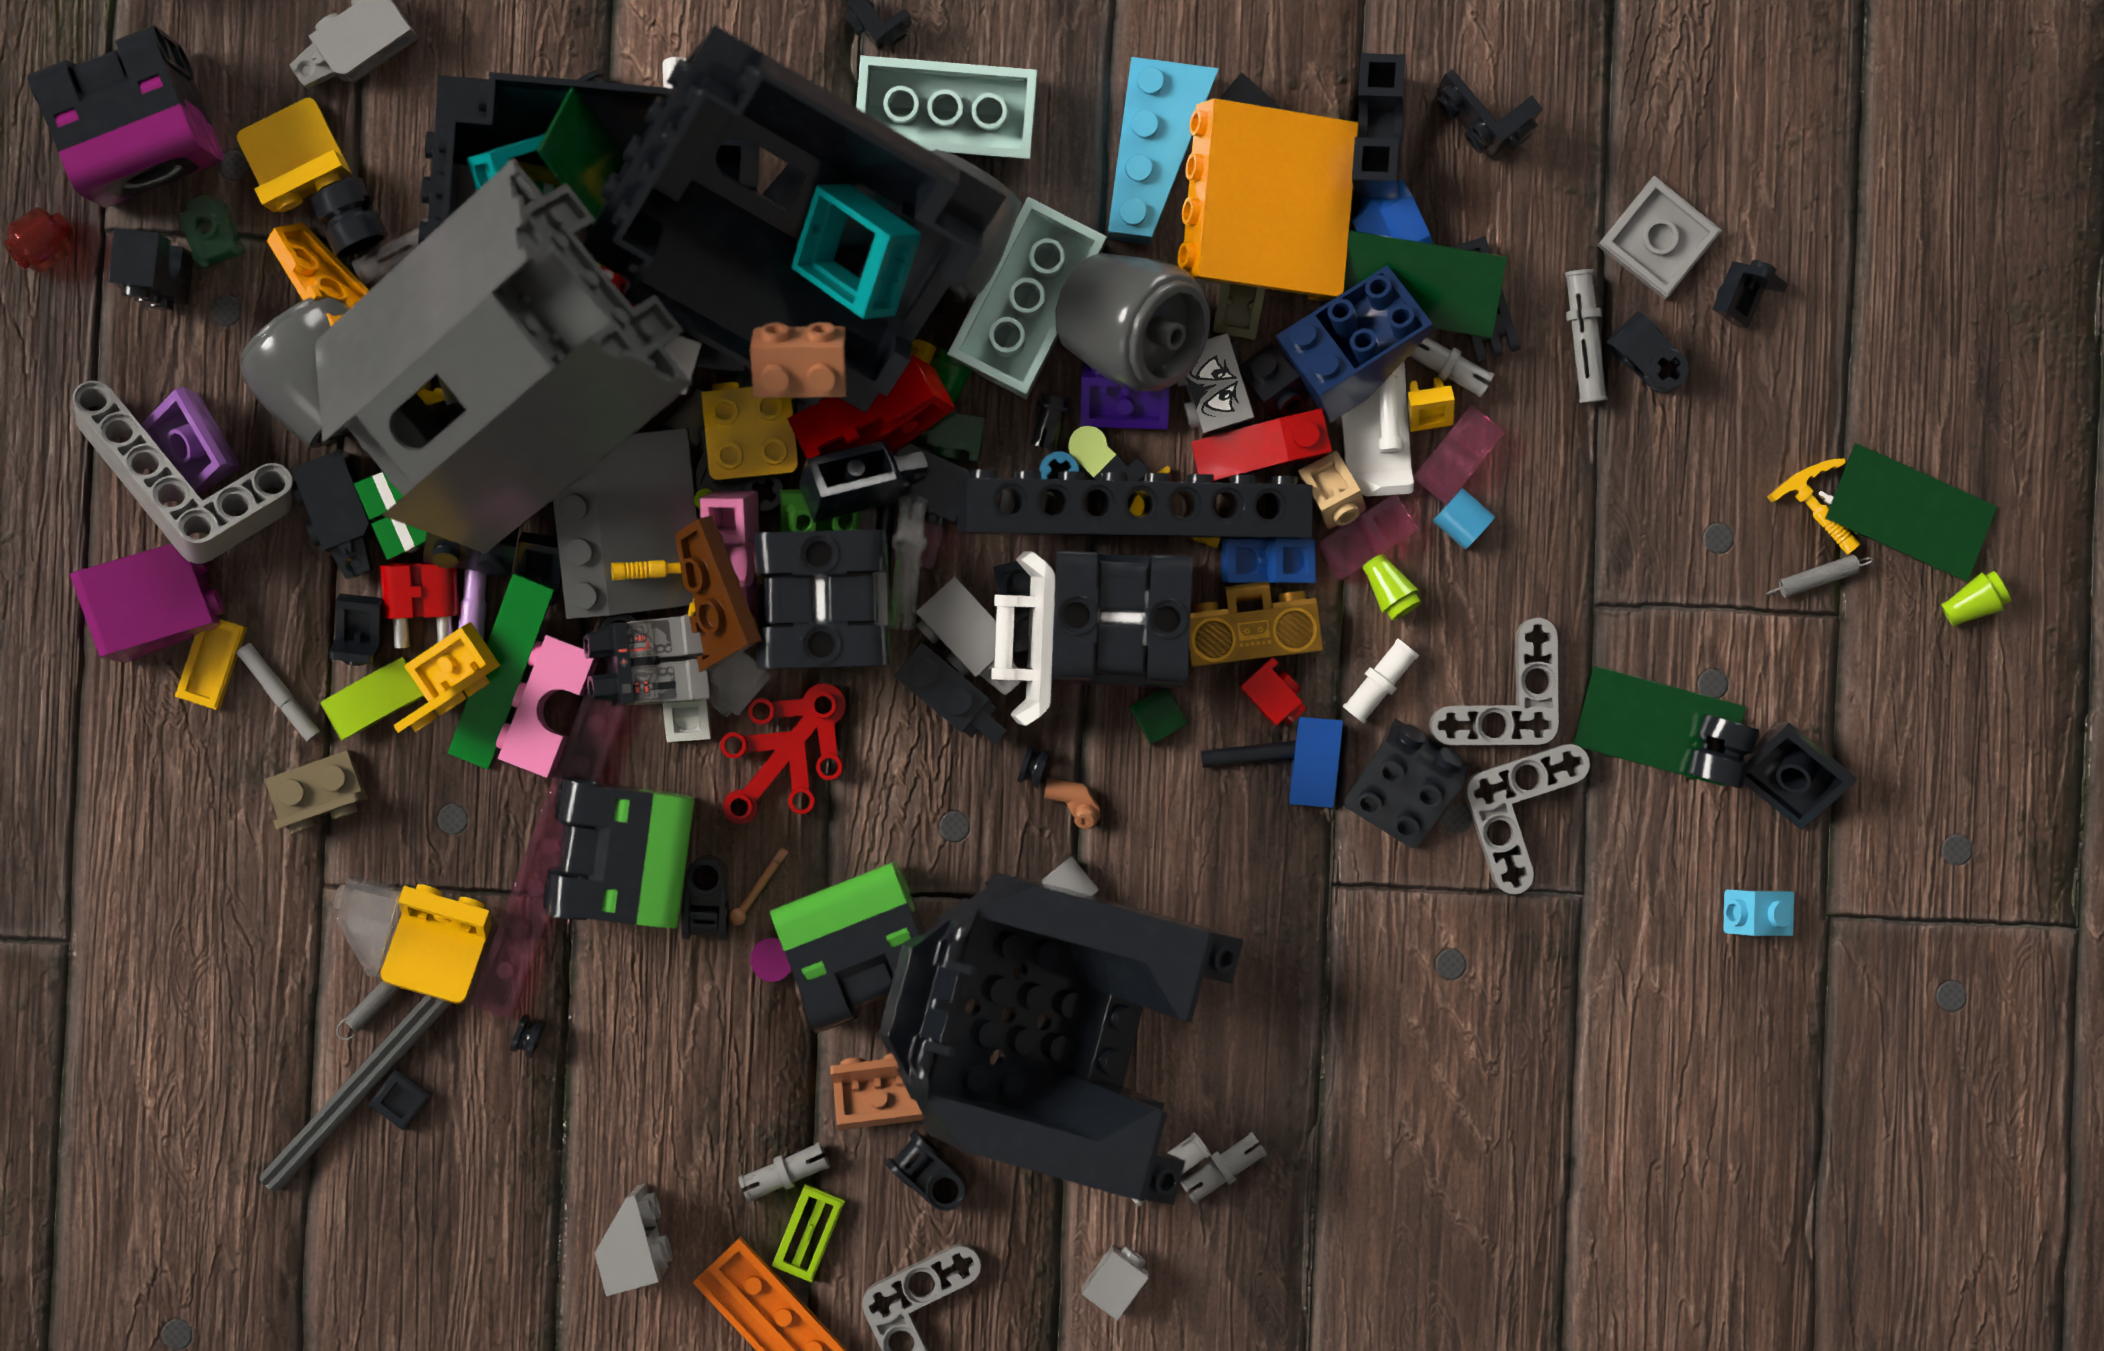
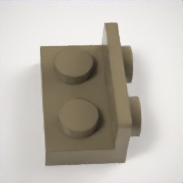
(315, 790)

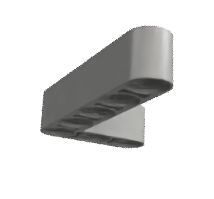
(169, 485)

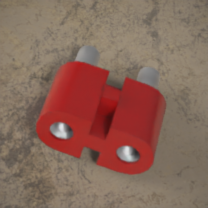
(419, 591)

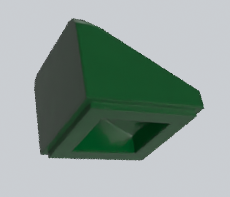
(1158, 715)

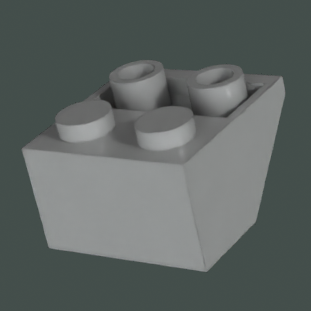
(632, 1248)

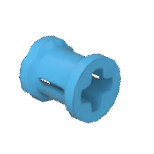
(1060, 459)

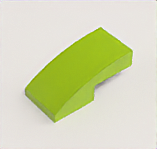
(371, 699)

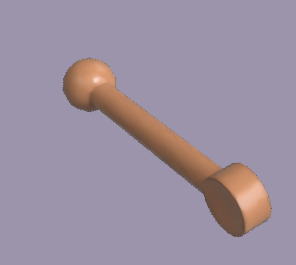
(738, 916)

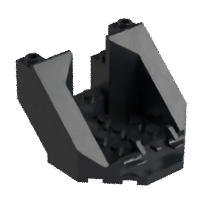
(1058, 1088)

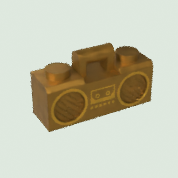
(1274, 631)

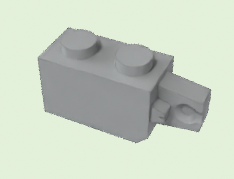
(353, 42)
(965, 630)

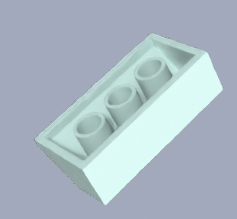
(952, 104)
(1014, 316)

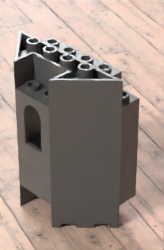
(526, 343)

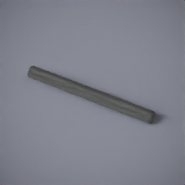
(352, 1092)

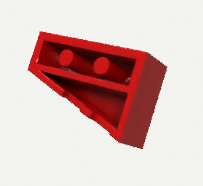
(907, 411)

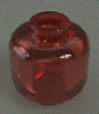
(38, 240)

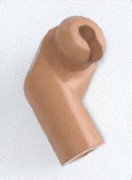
(1078, 799)

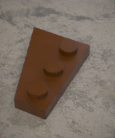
(719, 603)

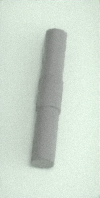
(278, 692)

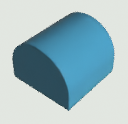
(1463, 518)

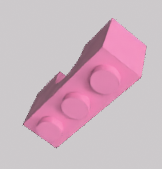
(737, 521)
(529, 739)

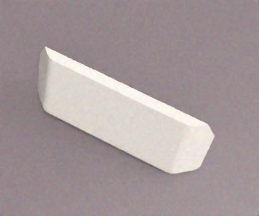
(1378, 440)
(1039, 638)

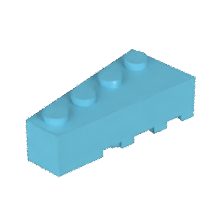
(1153, 142)

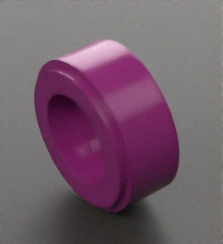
(769, 960)

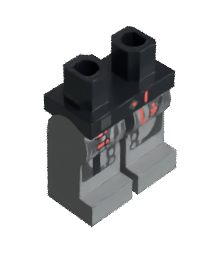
(634, 667)

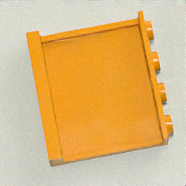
(1268, 198)

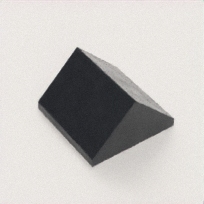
(1795, 774)

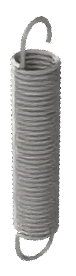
(1820, 576)
(369, 1007)

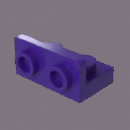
(1117, 407)

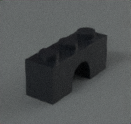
(1381, 126)
(150, 268)

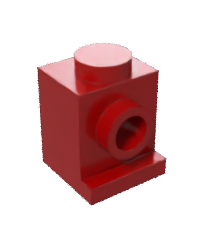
(1273, 694)

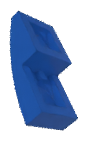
(1268, 560)
(1315, 762)

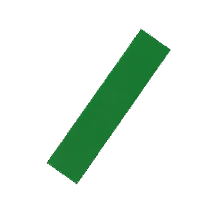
(511, 644)

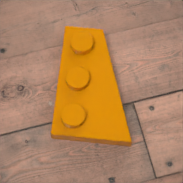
(314, 267)

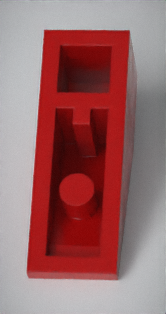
(1263, 446)

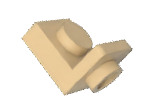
(1333, 490)

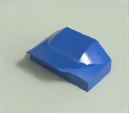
(1393, 217)

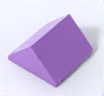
(191, 439)

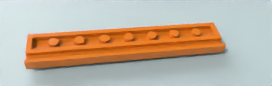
(762, 1304)

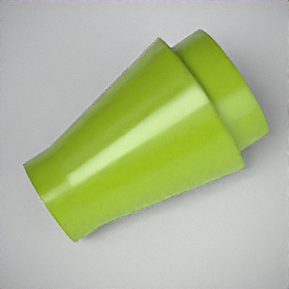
(1391, 588)
(1977, 599)

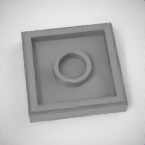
(1659, 237)

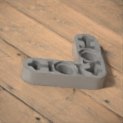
(1526, 701)
(1501, 808)
(900, 1316)

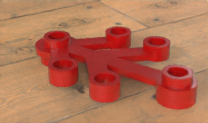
(788, 747)

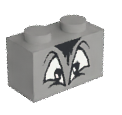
(1216, 390)

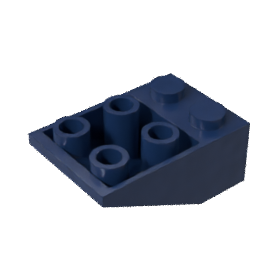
(1355, 342)

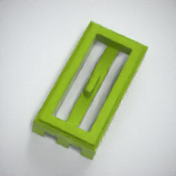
(822, 1197)

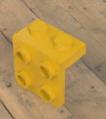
(292, 155)
(747, 433)
(447, 670)
(436, 944)

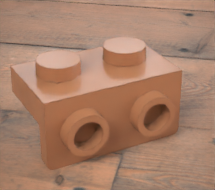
(798, 361)
(871, 1094)

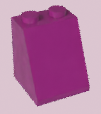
(146, 602)

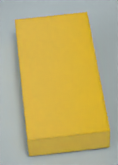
(211, 665)

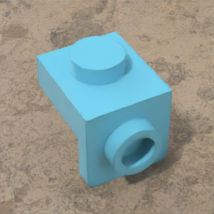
(1758, 912)

